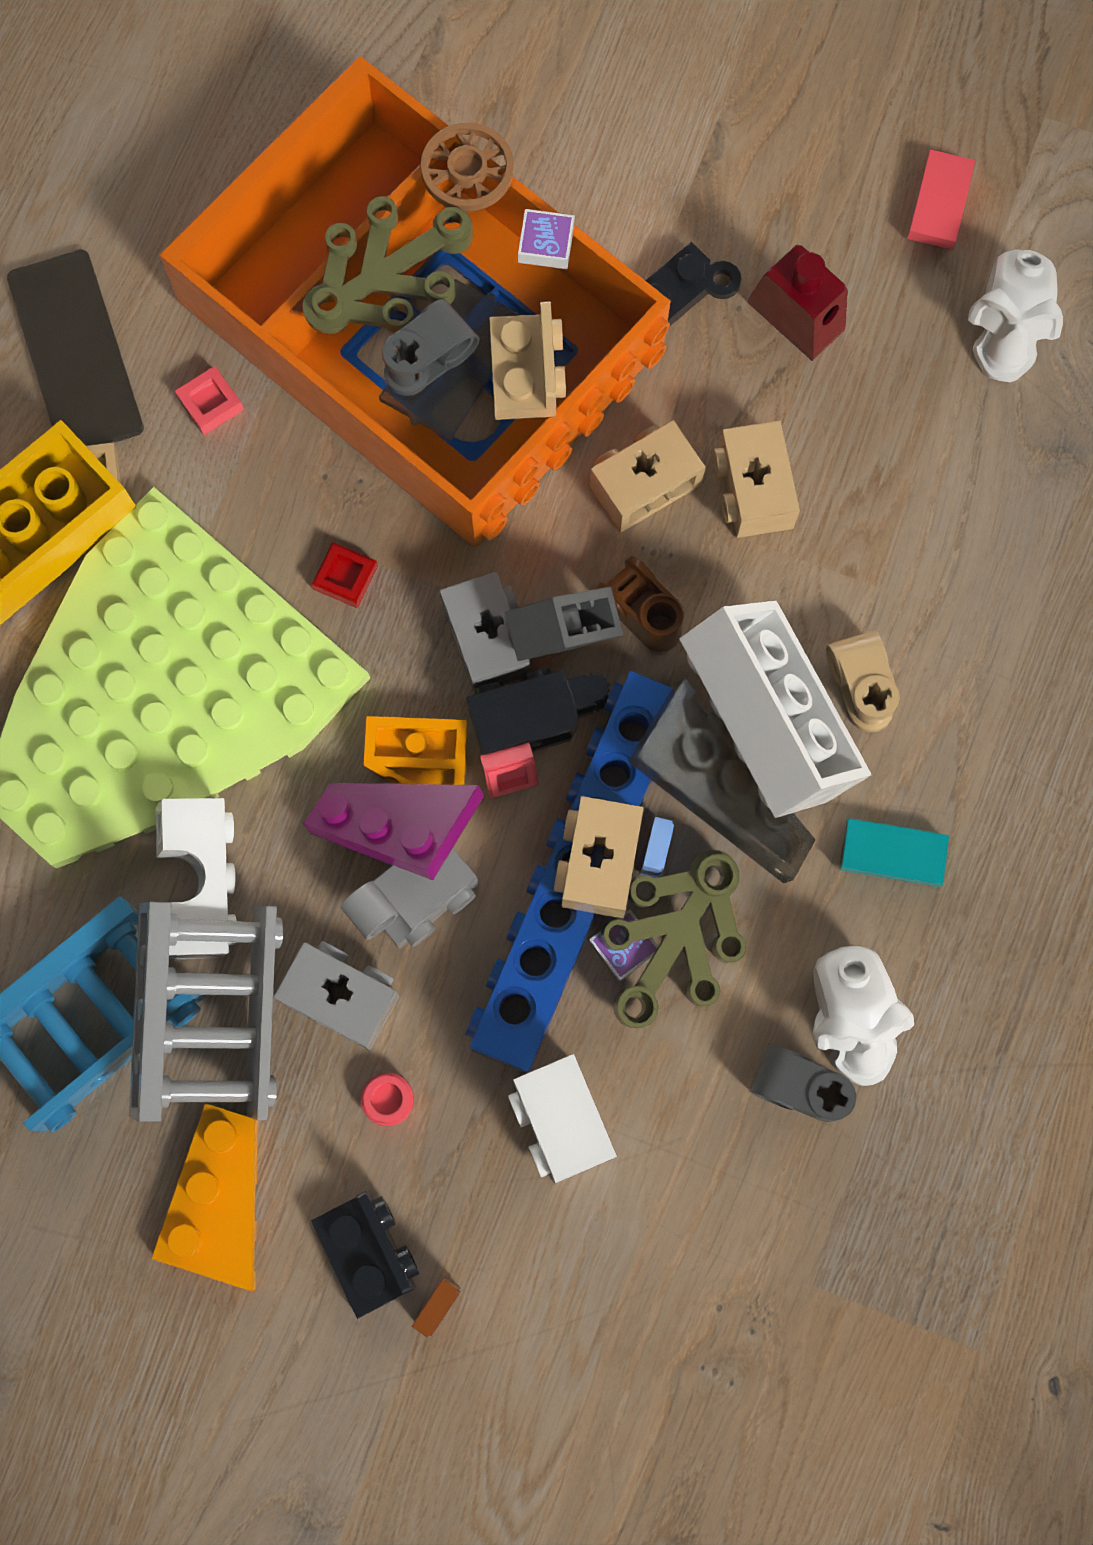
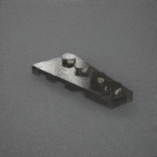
(703, 772)

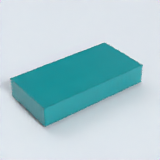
(894, 852)

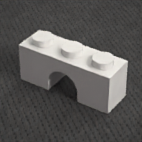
(198, 834)

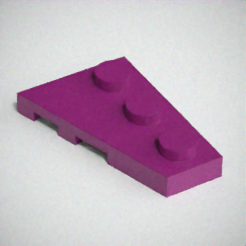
(396, 822)

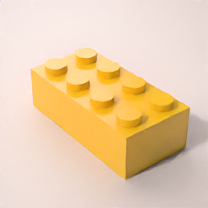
(52, 513)

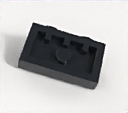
(365, 1253)

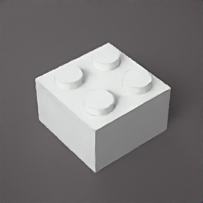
(562, 1119)

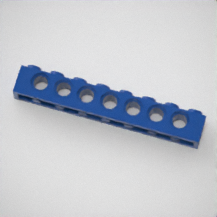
(519, 1043)

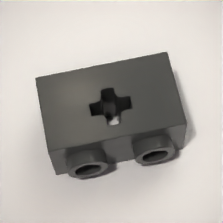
(563, 623)

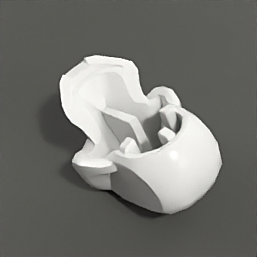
(1016, 314)
(858, 1014)

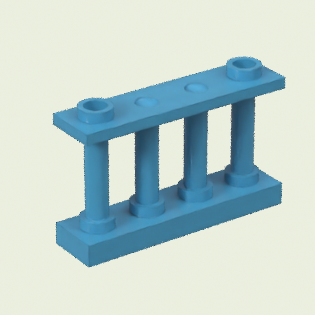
(33, 997)

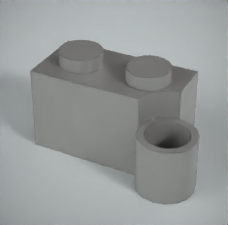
(409, 903)

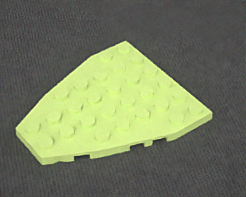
(158, 685)

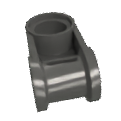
(427, 348)
(793, 1084)

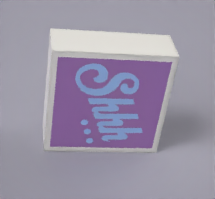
(546, 239)
(625, 961)

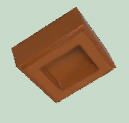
(436, 1307)

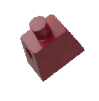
(802, 301)

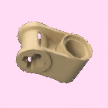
(861, 672)

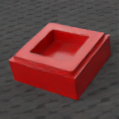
(344, 575)

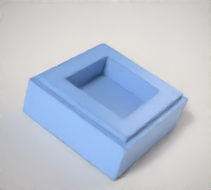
(657, 847)

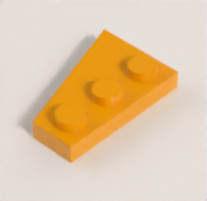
(213, 1206)

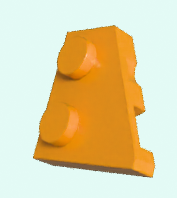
(416, 750)

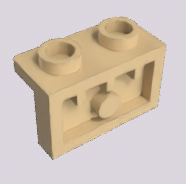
(524, 365)

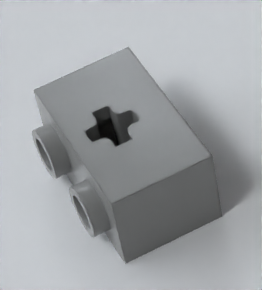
(467, 610)
(307, 993)

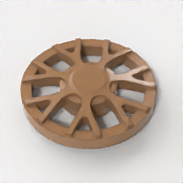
(467, 166)

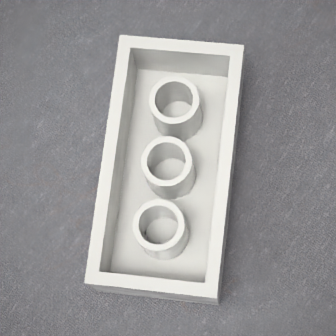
(774, 707)

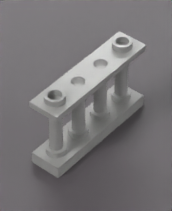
(156, 1036)

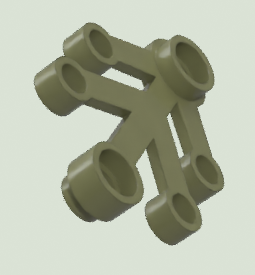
(383, 273)
(681, 932)

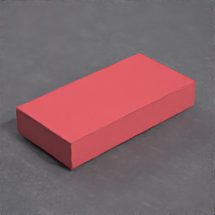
(941, 199)

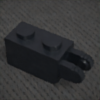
(536, 710)

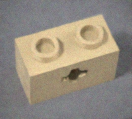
(761, 453)
(635, 497)
(603, 825)

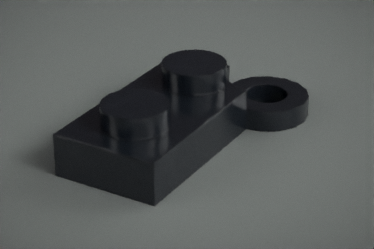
(690, 278)

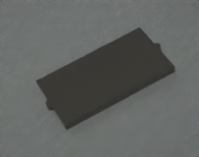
(451, 396)

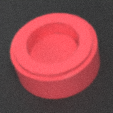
(387, 1099)

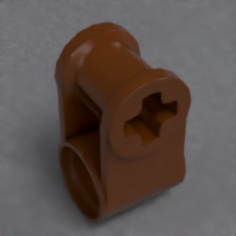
(641, 598)

